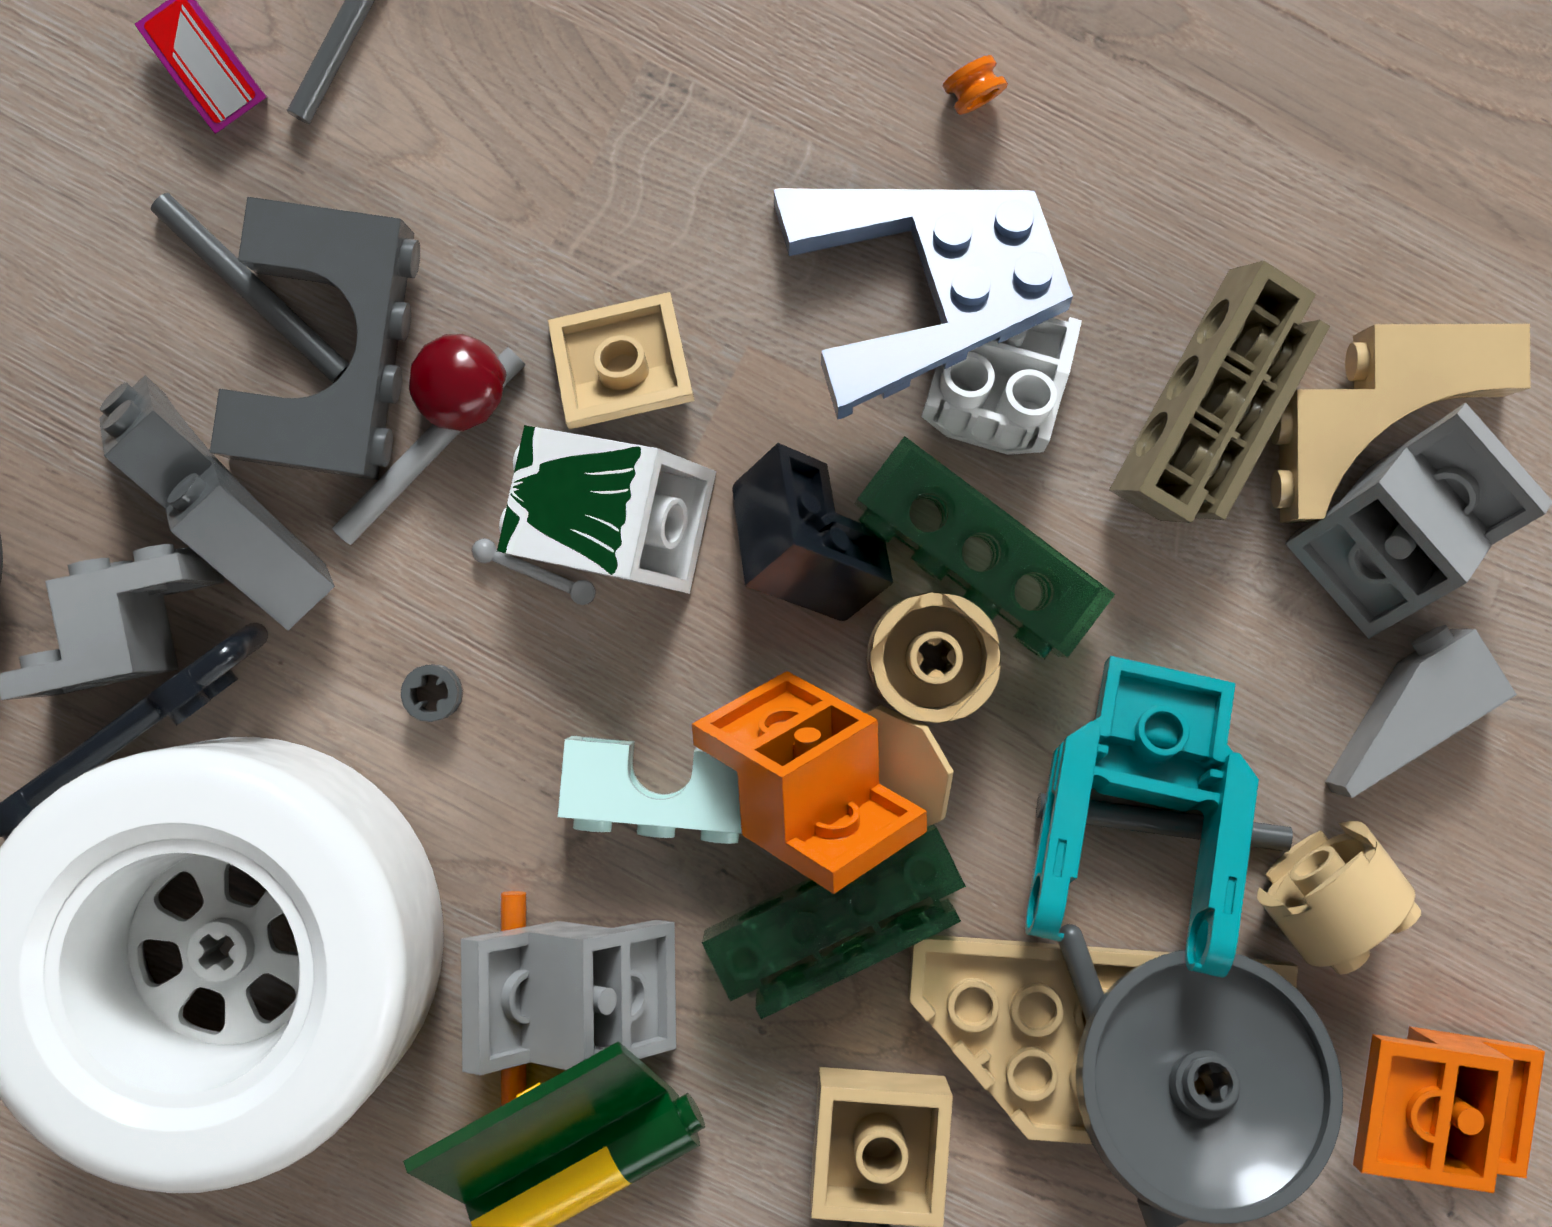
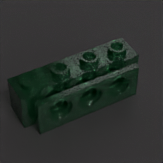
(1069, 595)
(812, 918)

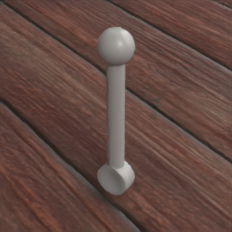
(581, 592)

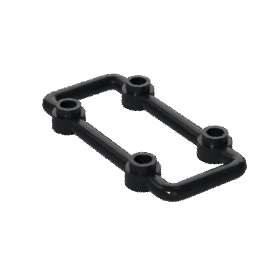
(176, 698)

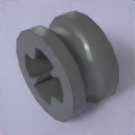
(419, 678)

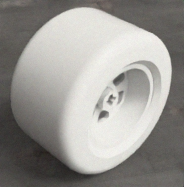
(103, 1053)

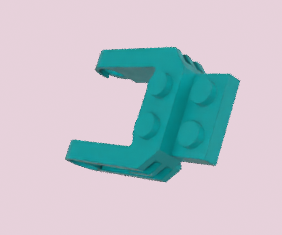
(1165, 745)

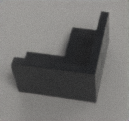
(799, 544)

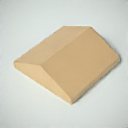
(620, 360)

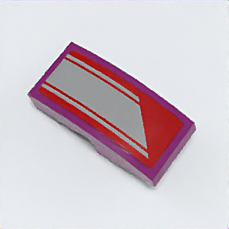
(201, 62)

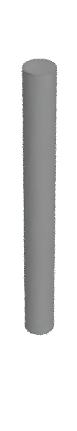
(406, 469)

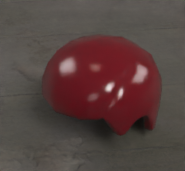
(456, 382)

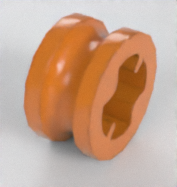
(975, 84)

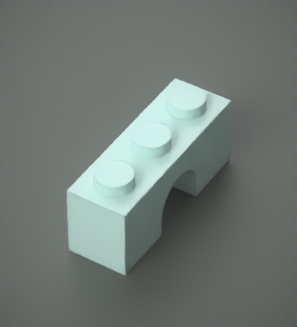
(603, 789)

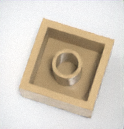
(880, 1147)

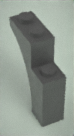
(209, 505)

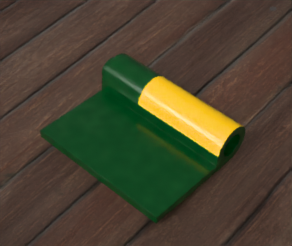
(563, 1143)

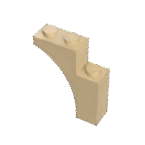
(1393, 375)

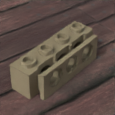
(1223, 398)

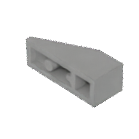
(1421, 704)

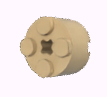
(970, 656)
(1339, 897)

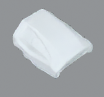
(1006, 391)

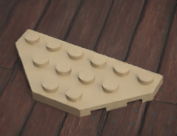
(1019, 1020)

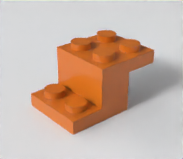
(810, 780)
(1448, 1109)

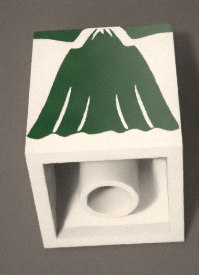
(606, 508)

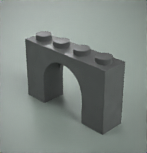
(346, 423)

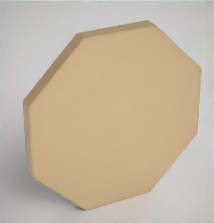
(912, 762)

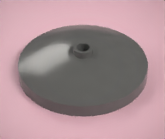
(1266, 1102)

